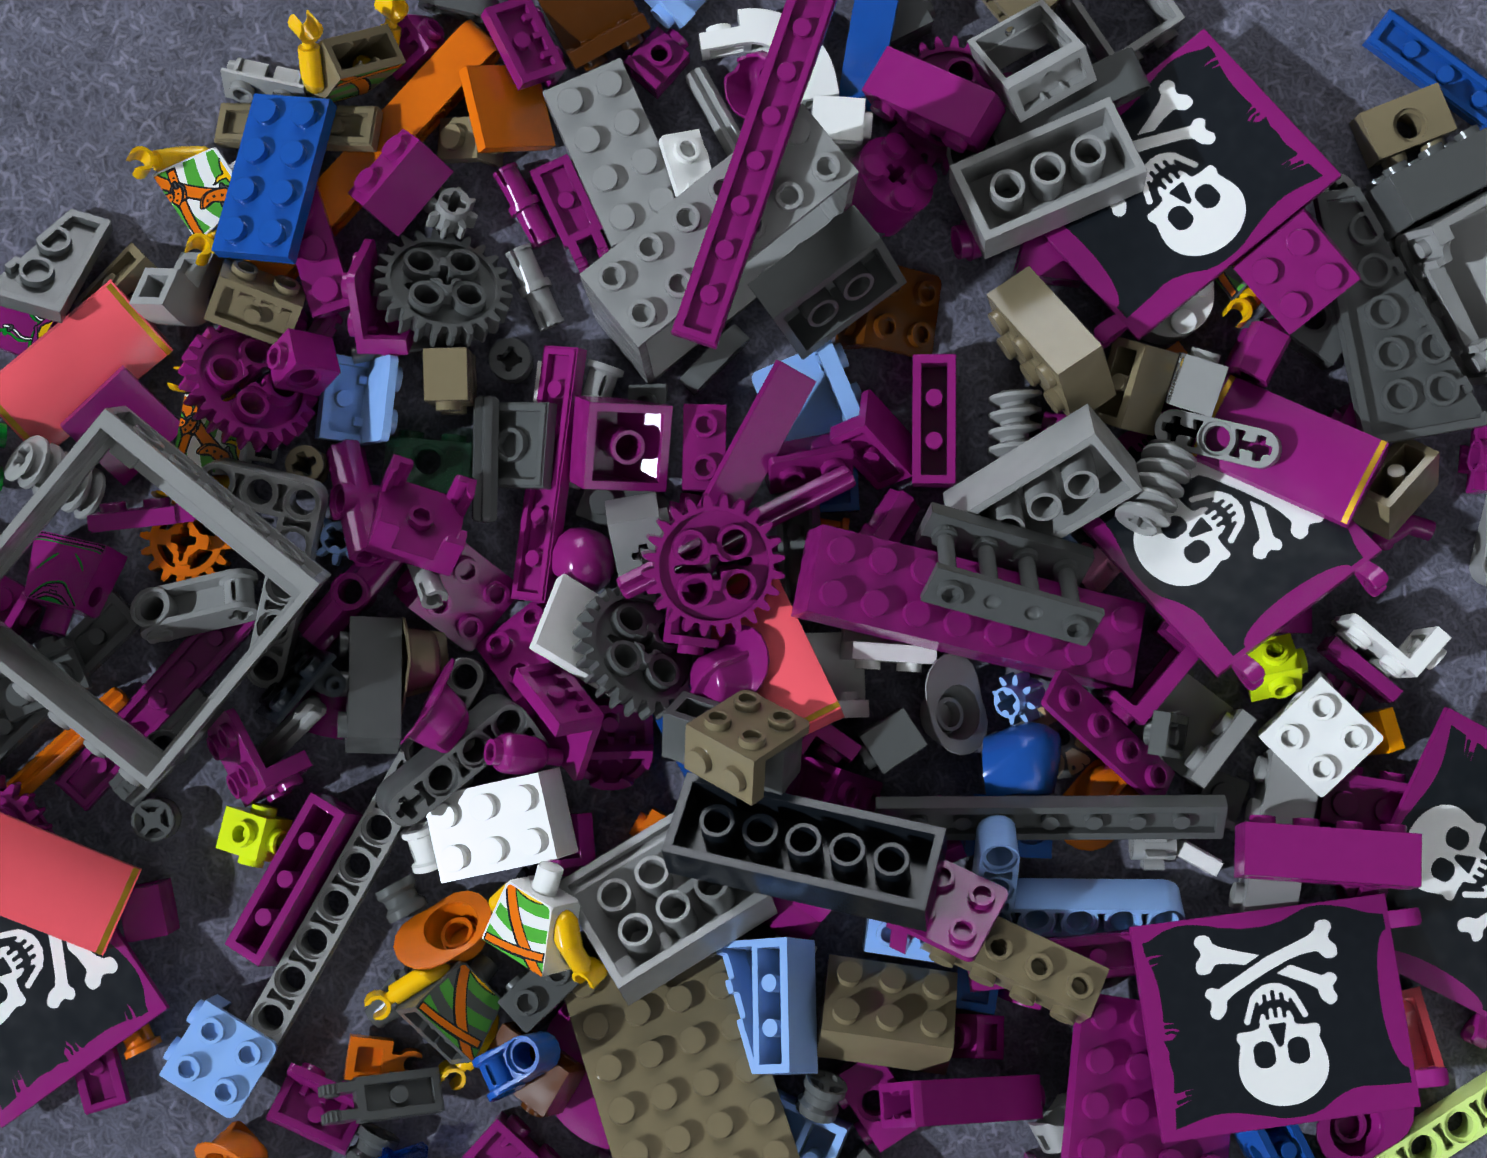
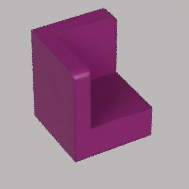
(150, 911)

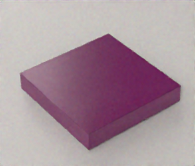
(116, 391)

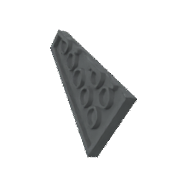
(1390, 343)

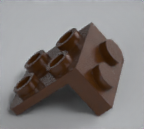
(594, 27)
(901, 321)

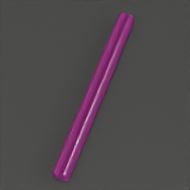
(776, 511)

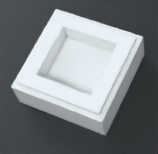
(1198, 857)

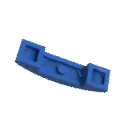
(867, 39)

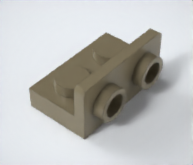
(255, 301)

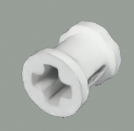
(421, 847)

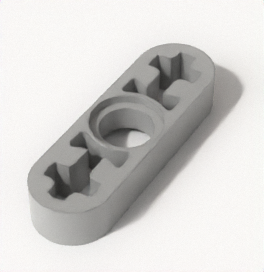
(1246, 457)

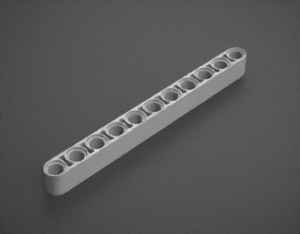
(342, 879)

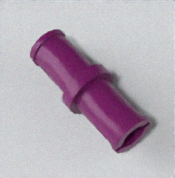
(524, 205)

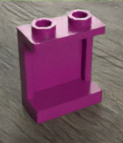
(1157, 684)

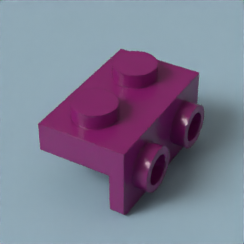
(301, 1109)

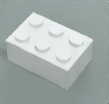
(502, 826)

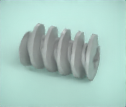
(1012, 419)
(37, 459)
(1161, 472)

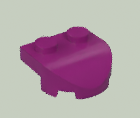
(621, 748)

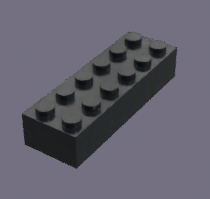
(808, 852)

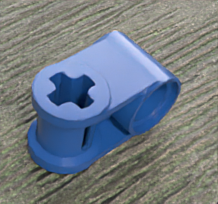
(511, 1066)

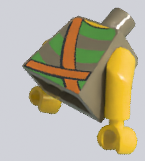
(352, 61)

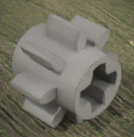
(450, 212)
(1152, 852)

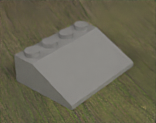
(654, 921)

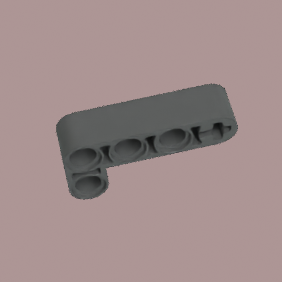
(456, 765)

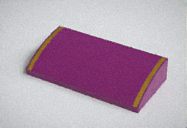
(1322, 460)

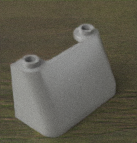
(1449, 265)

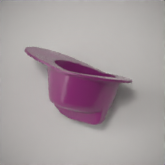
(735, 666)
(441, 717)
(1363, 1134)

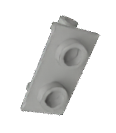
(249, 77)

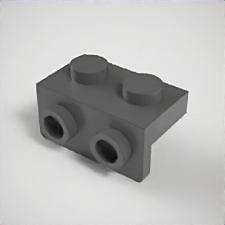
(534, 997)

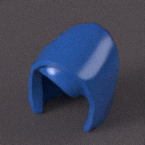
(1021, 760)

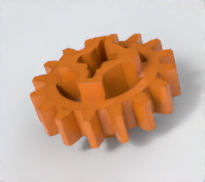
(184, 557)

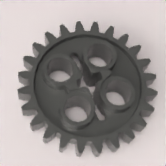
(442, 289)
(628, 653)

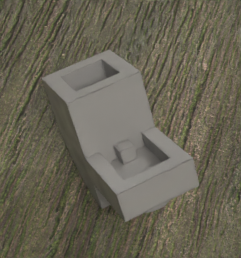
(176, 294)

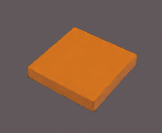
(503, 115)

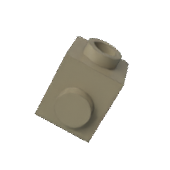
(458, 144)

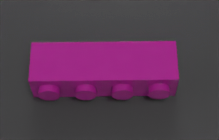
(1328, 854)
(293, 879)

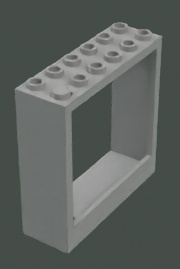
(645, 276)
(212, 505)

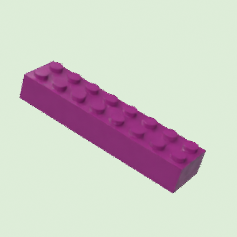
(877, 589)

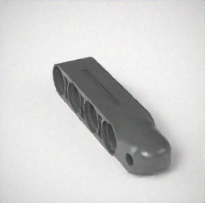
(1117, 77)

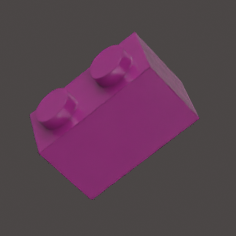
(400, 181)

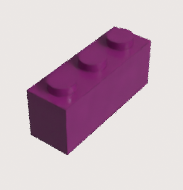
(933, 101)
(934, 420)

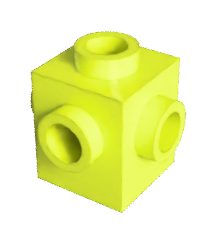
(1282, 668)
(252, 833)

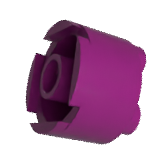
(891, 183)

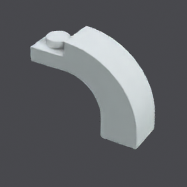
(754, 34)

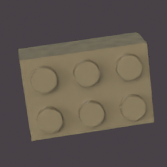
(1049, 344)
(887, 1014)

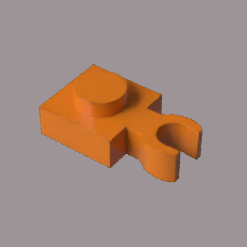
(374, 1056)

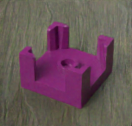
(418, 522)

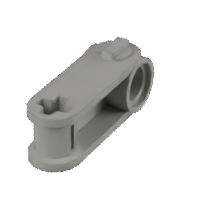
(196, 605)

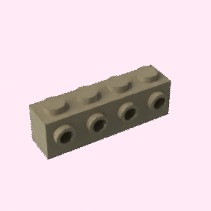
(1033, 971)

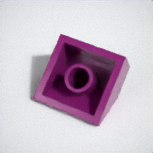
(620, 444)

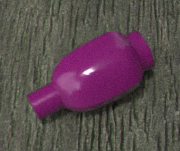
(520, 754)

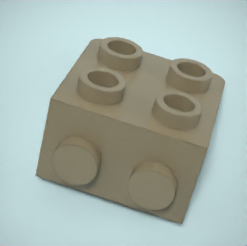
(737, 739)

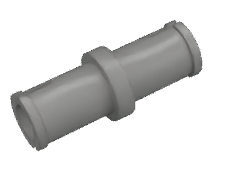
(534, 287)

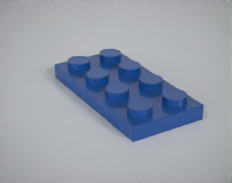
(274, 178)

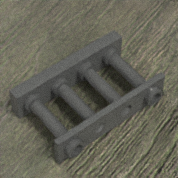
(1013, 548)

